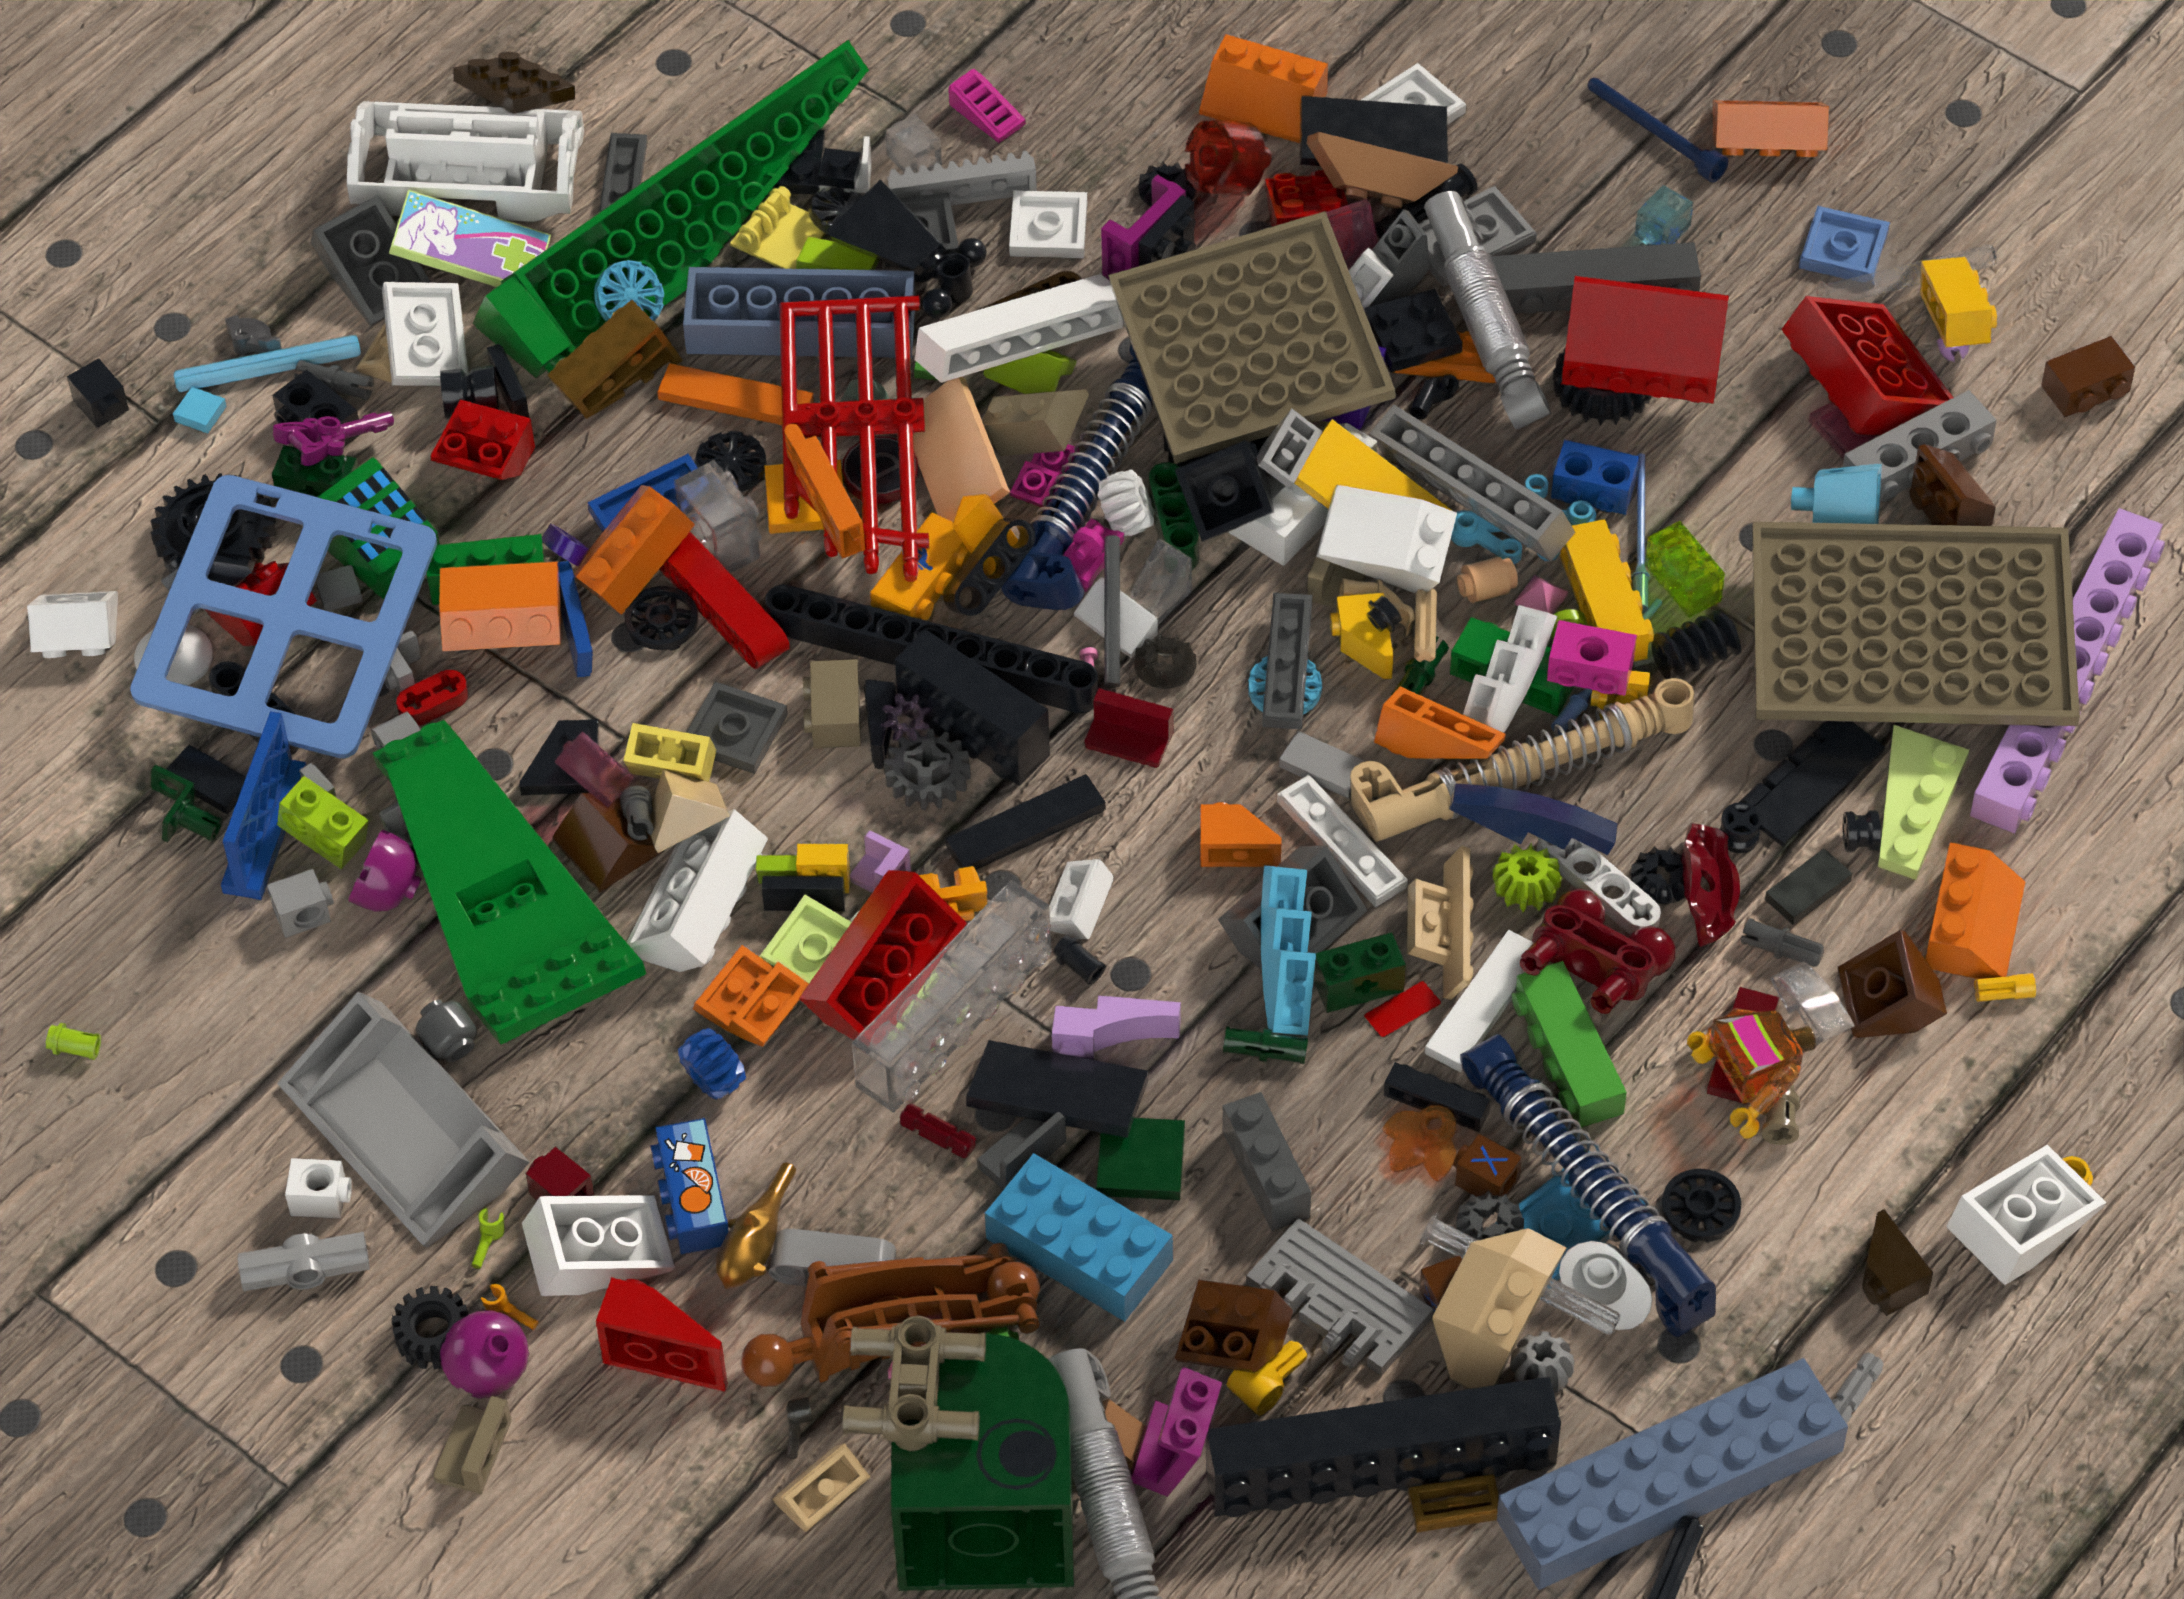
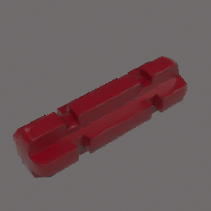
(937, 1131)

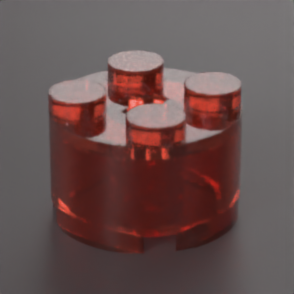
(1226, 157)

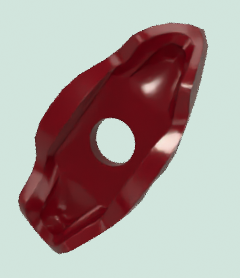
(1707, 856)

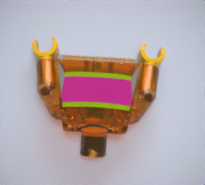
(1756, 1056)

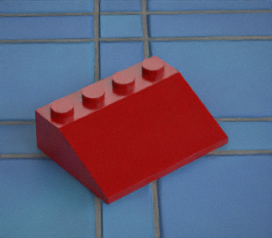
(1644, 339)
(1864, 363)

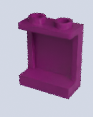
(1121, 244)
(1175, 1433)

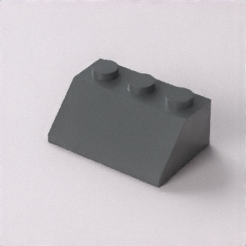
(1327, 896)

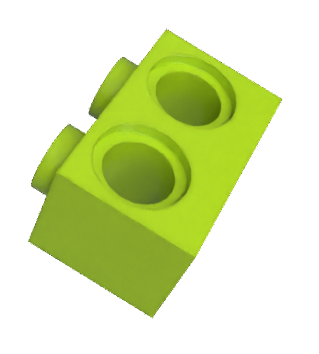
(322, 822)

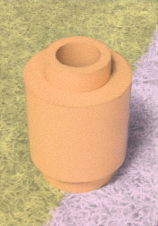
(1487, 579)

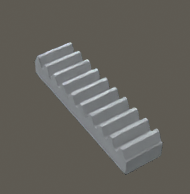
(969, 182)

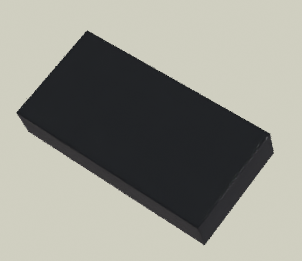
(508, 381)
(212, 779)
(785, 892)

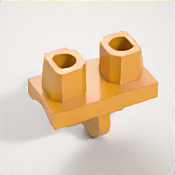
(966, 896)

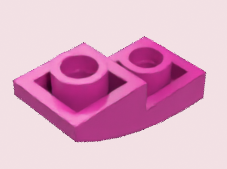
(1039, 475)

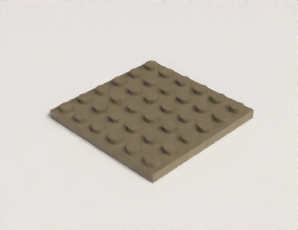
(1250, 333)

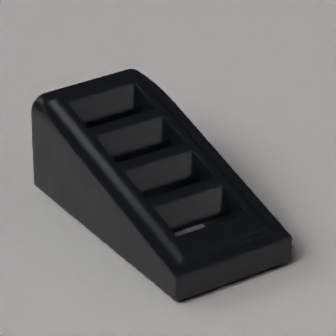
(876, 696)

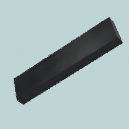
(1026, 823)

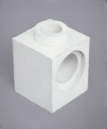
(309, 1174)

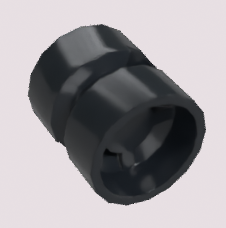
(475, 387)

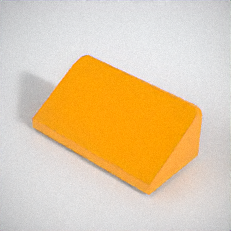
(974, 520)

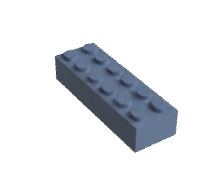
(740, 313)

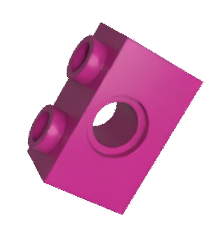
(1591, 658)

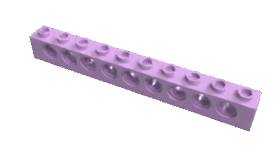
(2098, 608)

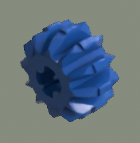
(711, 1063)

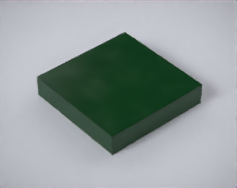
(1145, 1162)

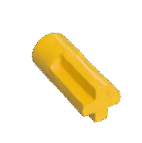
(2009, 987)

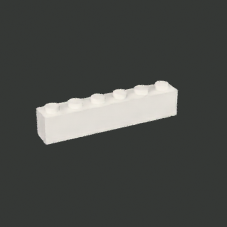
(1018, 328)

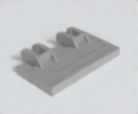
(1341, 1297)

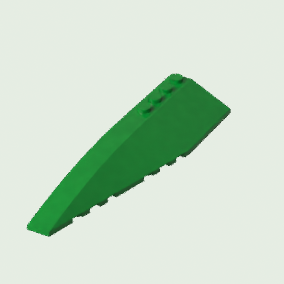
(690, 204)

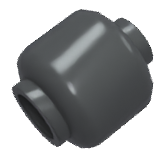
(446, 1030)

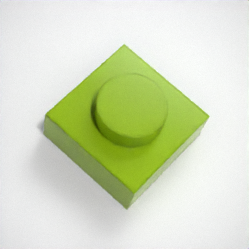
(775, 865)

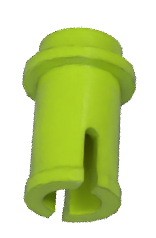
(72, 1041)

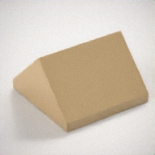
(684, 808)

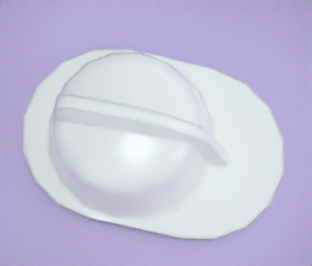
(1608, 1278)

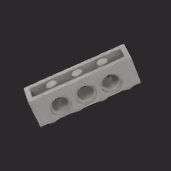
(1955, 426)

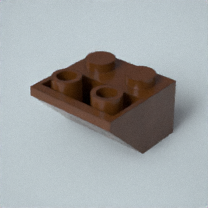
(1948, 491)
(1233, 1327)

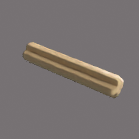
(1425, 625)

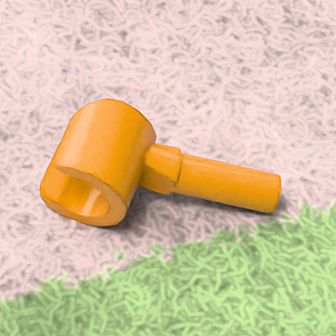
(503, 1306)

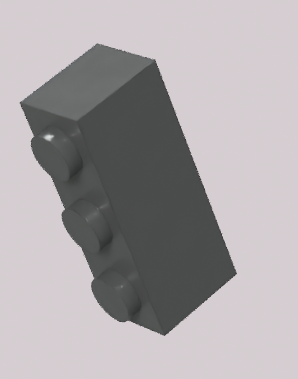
(1266, 1161)

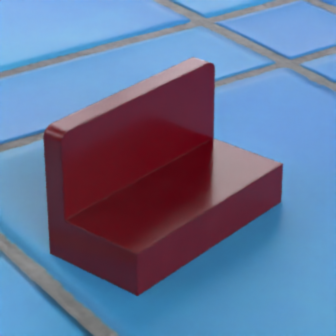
(1130, 728)

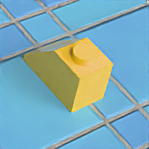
(1358, 635)

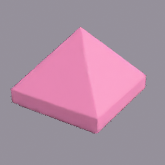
(1541, 595)

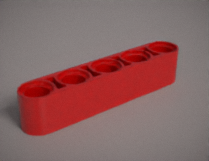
(725, 603)

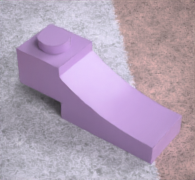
(1115, 1021)

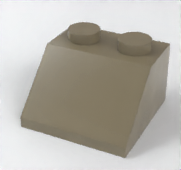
(1033, 421)

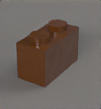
(2088, 376)

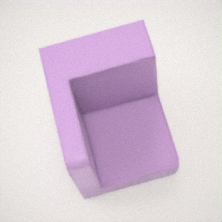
(879, 858)

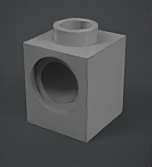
(300, 902)

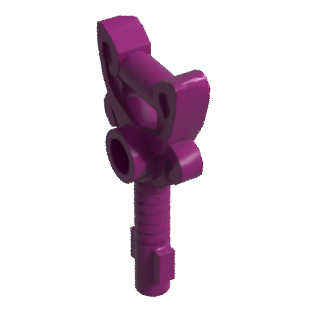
(326, 435)

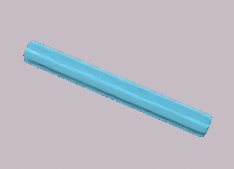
(266, 363)

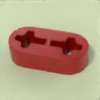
(432, 697)

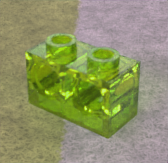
(1684, 569)

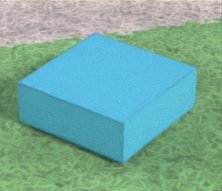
(199, 410)

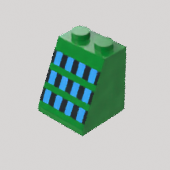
(373, 490)

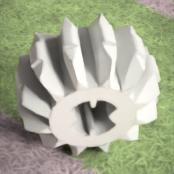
(1126, 503)

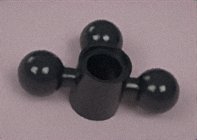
(953, 278)

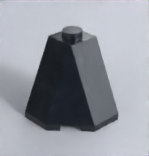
(888, 231)

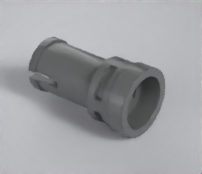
(637, 808)

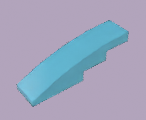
(1284, 951)

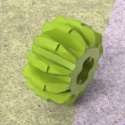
(1527, 877)

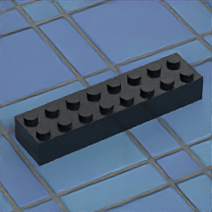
(1382, 1447)

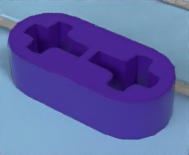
(564, 544)

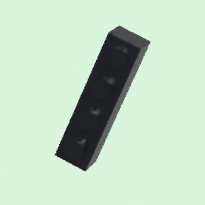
(1426, 1090)

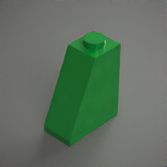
(521, 327)

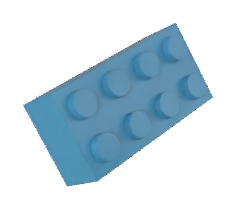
(1079, 1237)

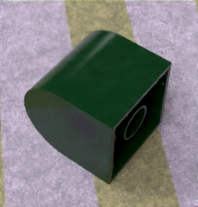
(993, 1505)

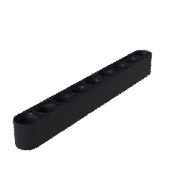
(886, 634)

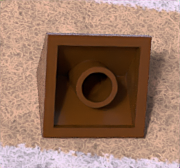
(599, 842)

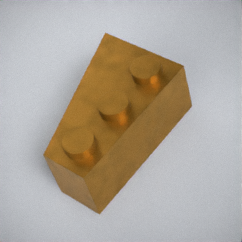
(613, 359)

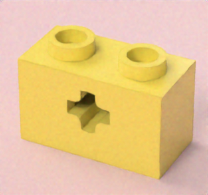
(656, 749)

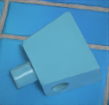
(1842, 495)

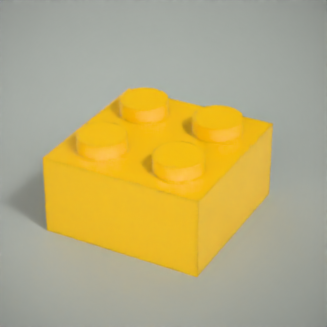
(824, 861)

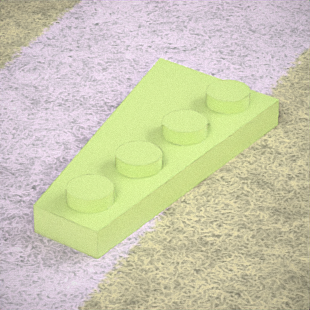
(1917, 795)

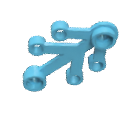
(1480, 530)

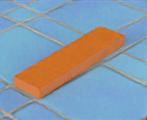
(725, 393)

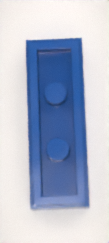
(574, 621)

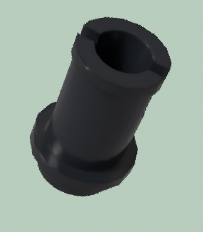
(1078, 959)

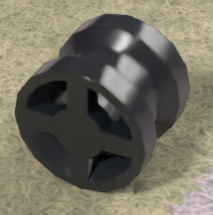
(1740, 817)
(1861, 831)

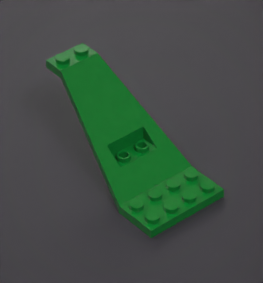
(507, 906)

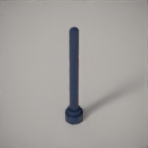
(1710, 164)

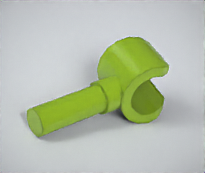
(489, 1233)

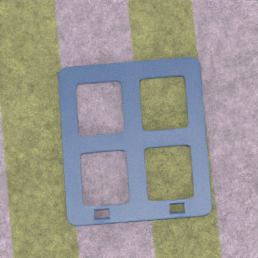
(284, 616)

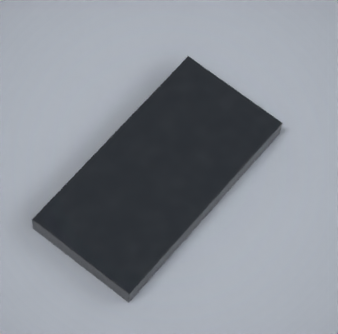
(1390, 125)
(1043, 1082)

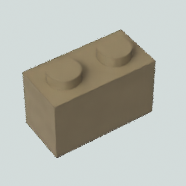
(834, 703)

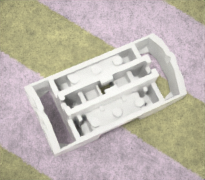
(467, 156)

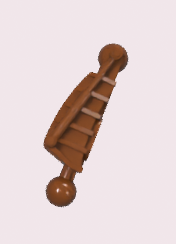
(887, 1294)

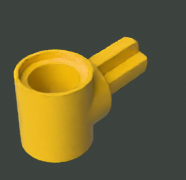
(1265, 1387)

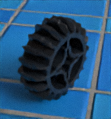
(1595, 402)

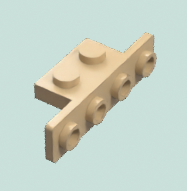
(1441, 922)

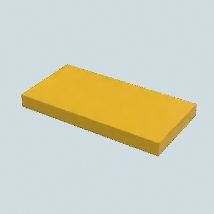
(1347, 461)

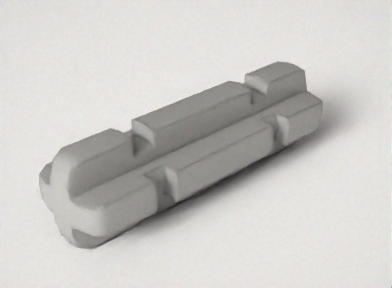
(1857, 1385)

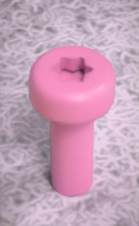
(1089, 655)

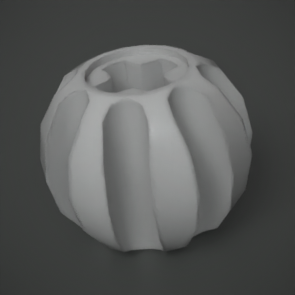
(1541, 1358)

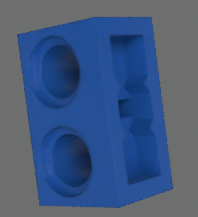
(1595, 476)

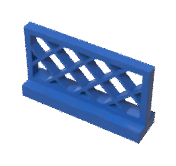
(253, 833)

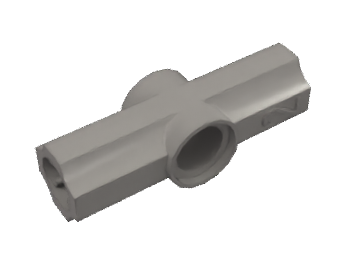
(303, 1261)

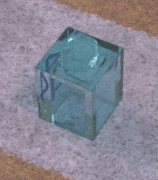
(1663, 218)

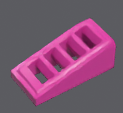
(972, 88)

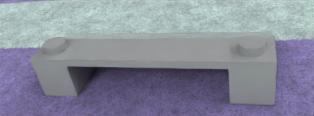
(401, 1120)

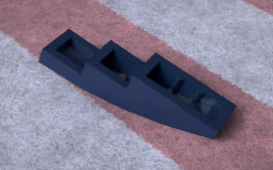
(1519, 813)

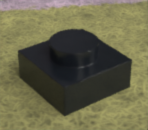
(839, 168)

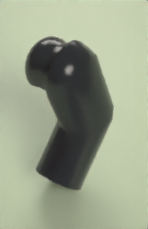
(1432, 392)

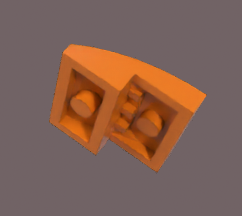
(751, 997)

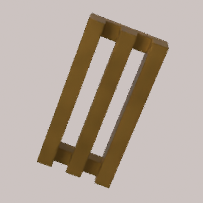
(1454, 1510)

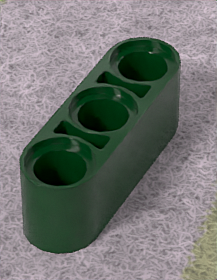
(1171, 511)

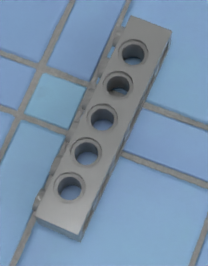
(1473, 483)

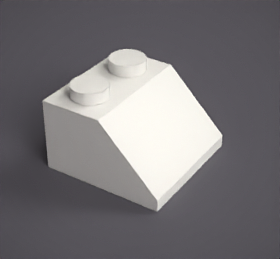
(73, 623)

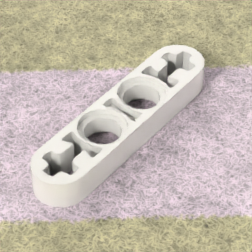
(1603, 876)

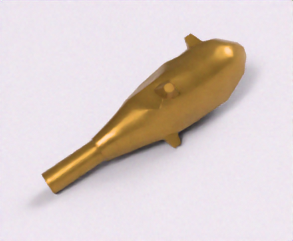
(753, 1234)

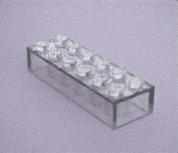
(952, 997)

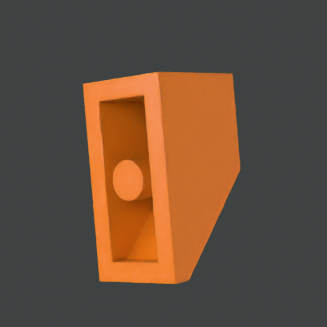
(1236, 838)

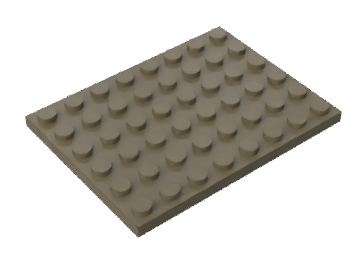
(1914, 624)

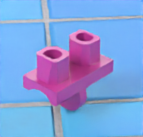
(1088, 551)

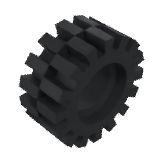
(417, 1310)

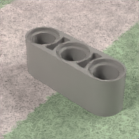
(798, 1249)

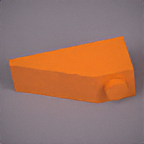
(1429, 730)

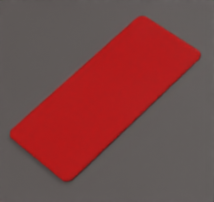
(1402, 1009)

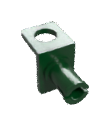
(183, 812)

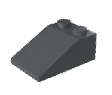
(358, 256)

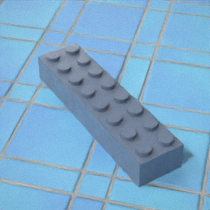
(1671, 1473)

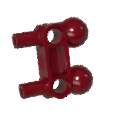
(1596, 953)

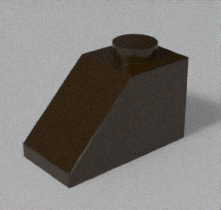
(1894, 1268)

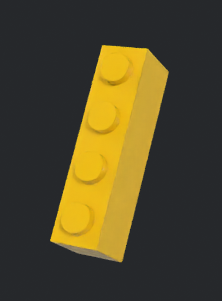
(1603, 584)

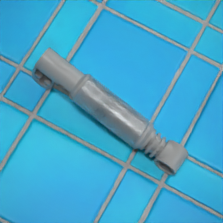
(1486, 308)
(1105, 1481)

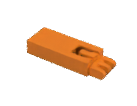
(825, 491)

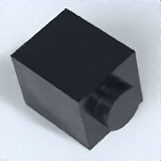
(97, 393)

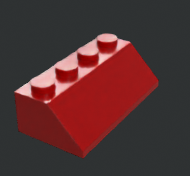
(881, 952)

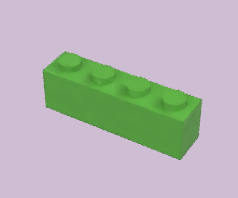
(1569, 1045)

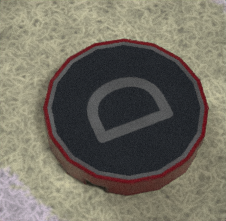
(886, 469)

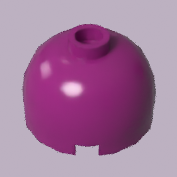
(386, 875)
(484, 1353)

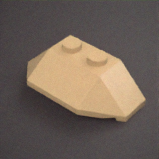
(1492, 1303)

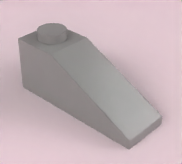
(1288, 448)

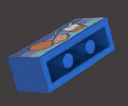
(690, 1186)

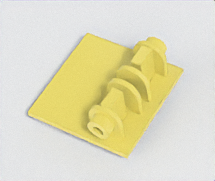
(776, 231)

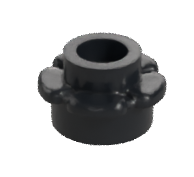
(1383, 614)

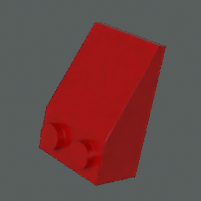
(655, 1337)

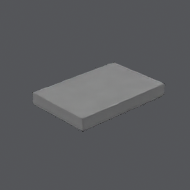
(1500, 226)

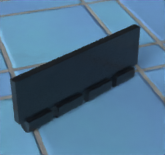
(1811, 777)

